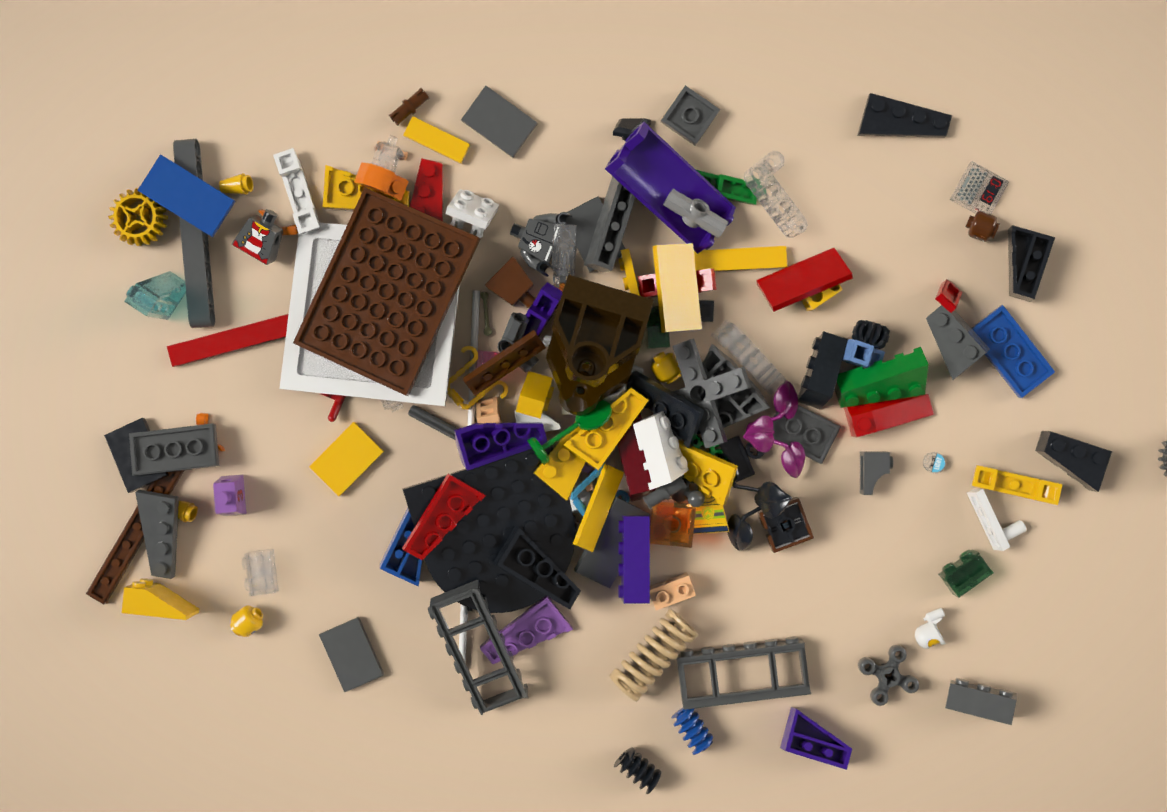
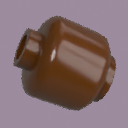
(982, 226)

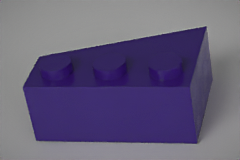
(812, 741)

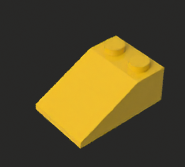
(155, 600)

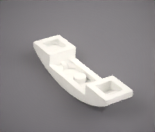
(297, 190)

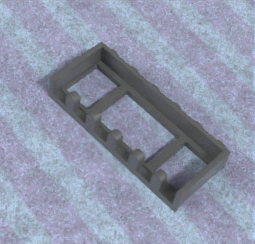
(473, 590)
(749, 649)

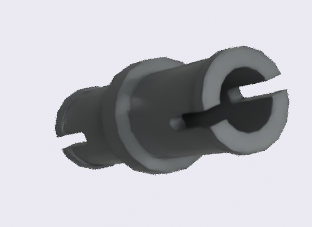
(664, 492)

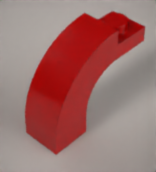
(705, 282)

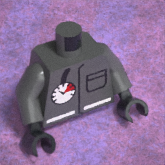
(537, 239)

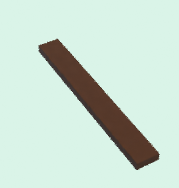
(126, 546)

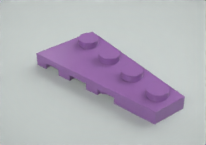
(533, 626)

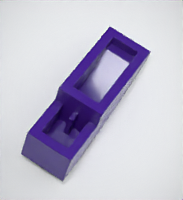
(543, 308)

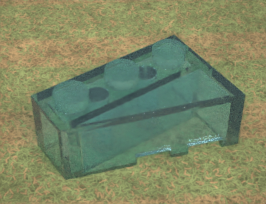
(157, 295)

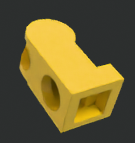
(814, 301)

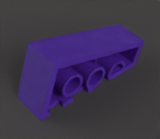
(635, 559)

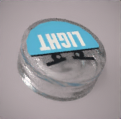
(934, 462)

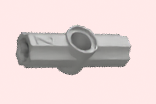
(695, 213)

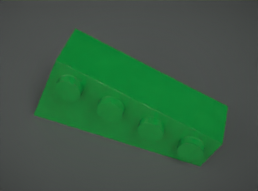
(884, 380)

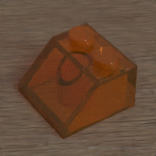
(672, 524)

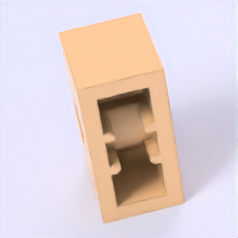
(671, 591)

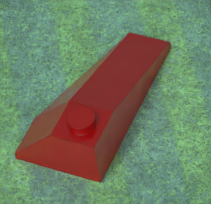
(886, 414)

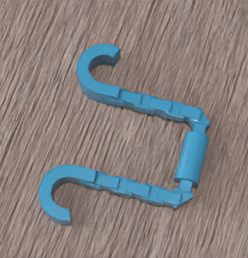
(577, 501)

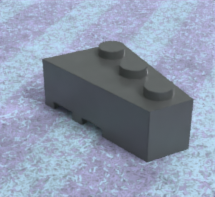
(981, 701)

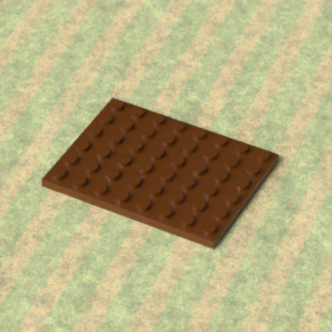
(386, 291)

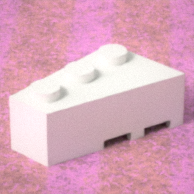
(660, 450)

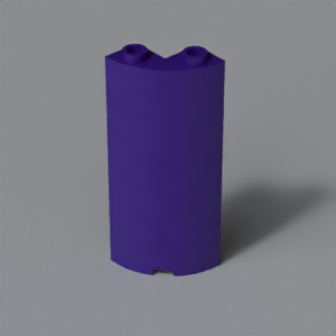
(652, 169)

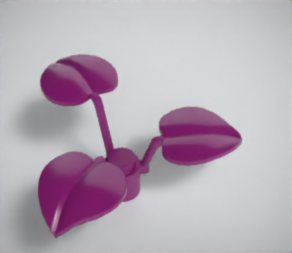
(761, 430)

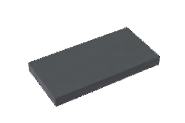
(174, 449)
(603, 562)

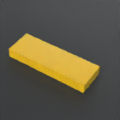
(436, 140)

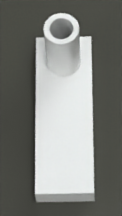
(997, 536)

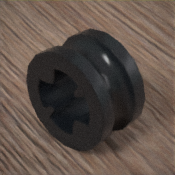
(747, 449)

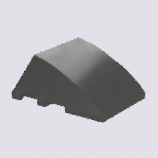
(737, 405)

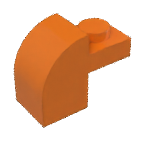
(381, 180)

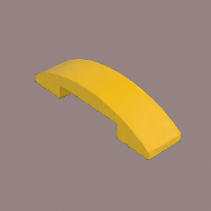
(1017, 485)

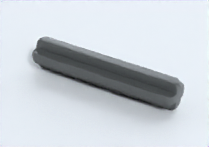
(432, 421)

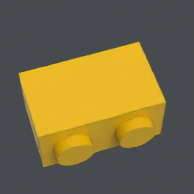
(535, 395)

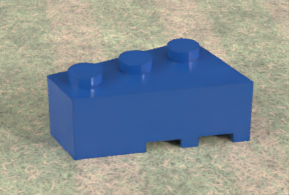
(398, 561)

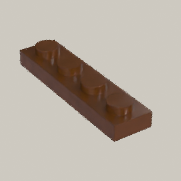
(504, 363)

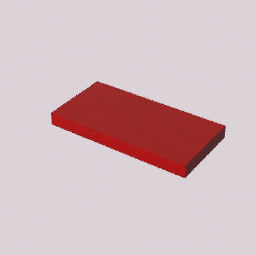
(804, 279)

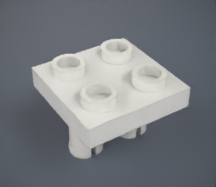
(473, 210)

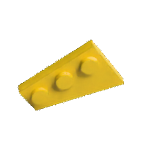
(626, 264)

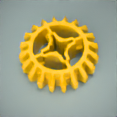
(127, 229)

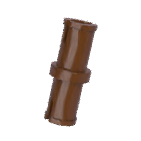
(409, 106)

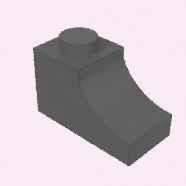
(873, 466)

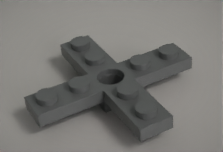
(715, 388)

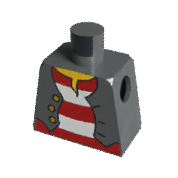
(260, 237)

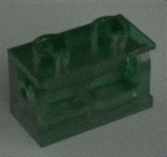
(965, 573)

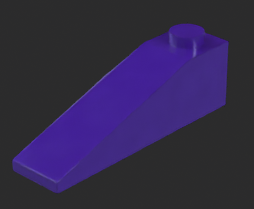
(490, 442)

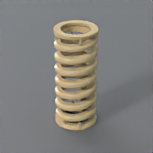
(635, 690)

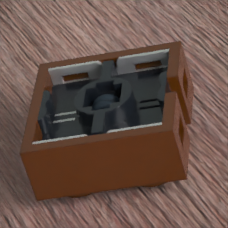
(788, 528)

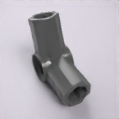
(514, 331)

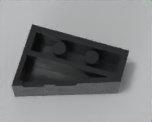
(1027, 261)
(822, 370)
(1076, 458)

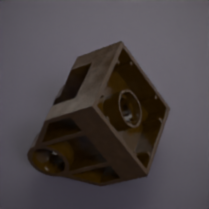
(594, 341)

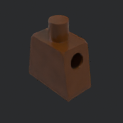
(512, 284)

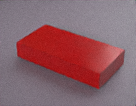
(948, 295)

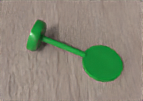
(590, 421)

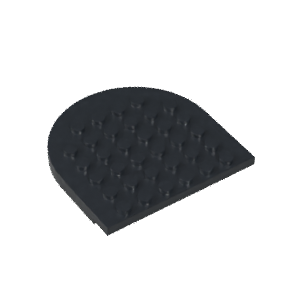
(511, 500)

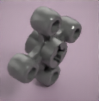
(887, 682)

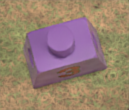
(230, 495)

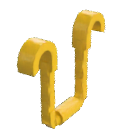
(456, 397)

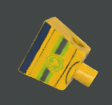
(710, 516)

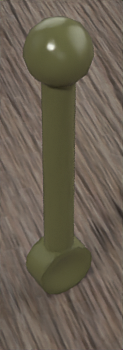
(487, 331)

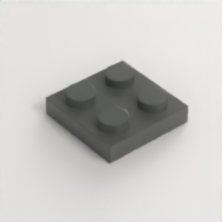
(690, 115)

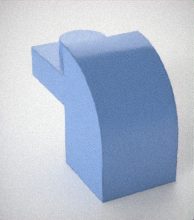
(861, 353)

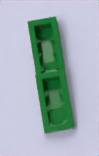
(731, 188)

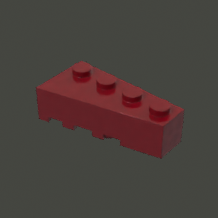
(632, 461)

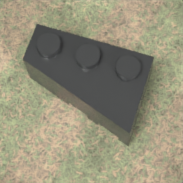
(955, 340)

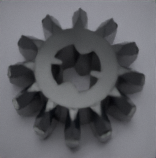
(871, 333)

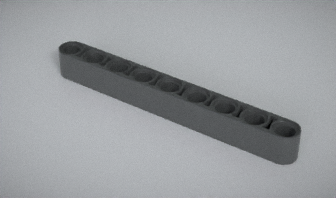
(195, 247)

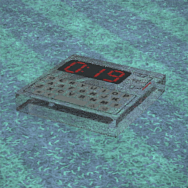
(979, 189)

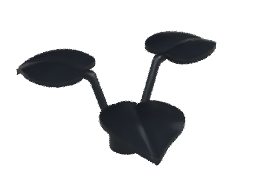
(768, 498)

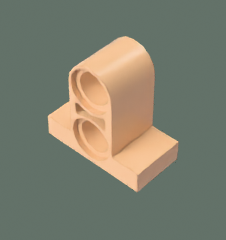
(488, 411)

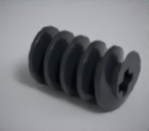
(639, 768)

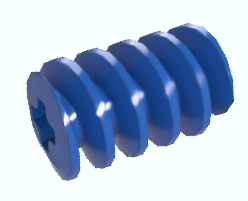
(694, 730)

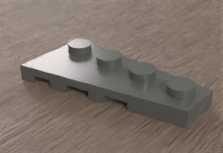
(159, 527)

